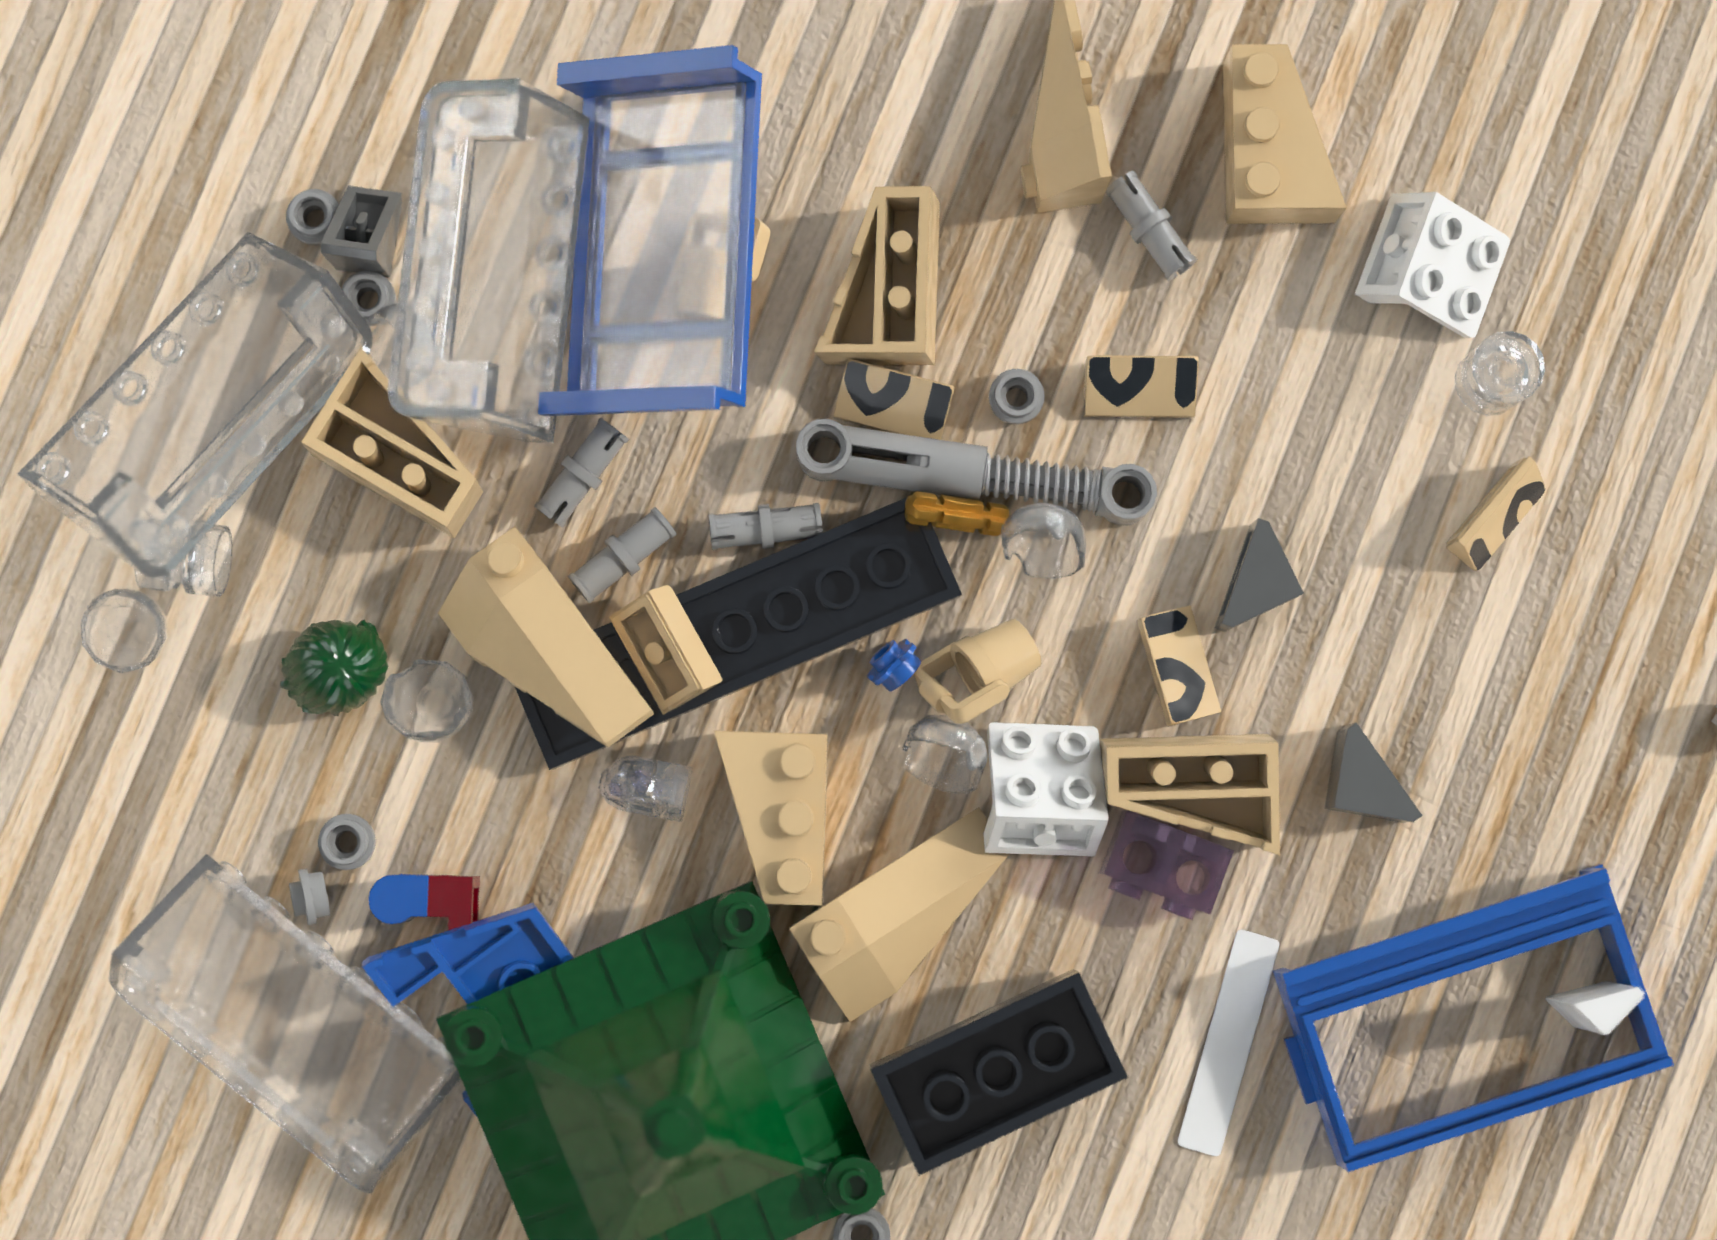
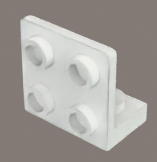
(1434, 261)
(1045, 790)

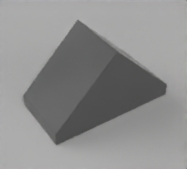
(363, 231)
(1259, 579)
(1363, 782)

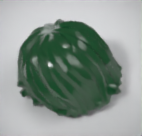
(334, 666)

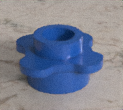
(894, 664)

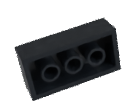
(997, 1071)

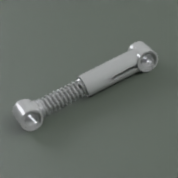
(968, 471)

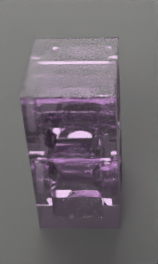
(1169, 851)

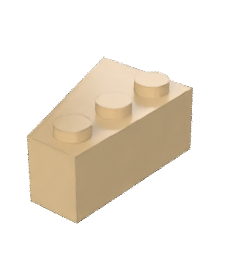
(1272, 143)
(890, 287)
(391, 451)
(1200, 782)
(782, 809)

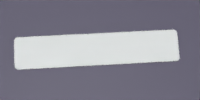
(1228, 1043)

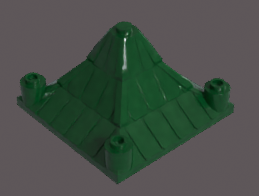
(664, 1088)

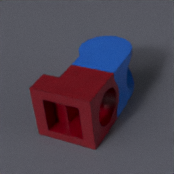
(410, 896)

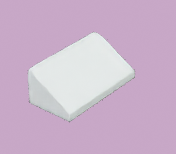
(1597, 1006)

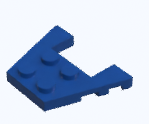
(473, 957)

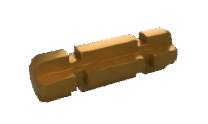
(955, 513)

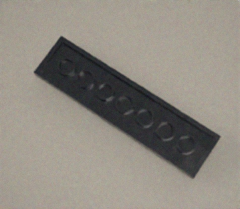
(784, 614)

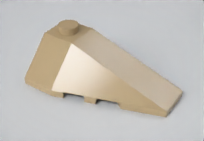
(1068, 142)
(530, 632)
(889, 922)

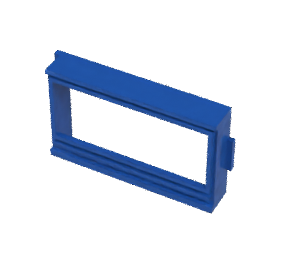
(1445, 951)

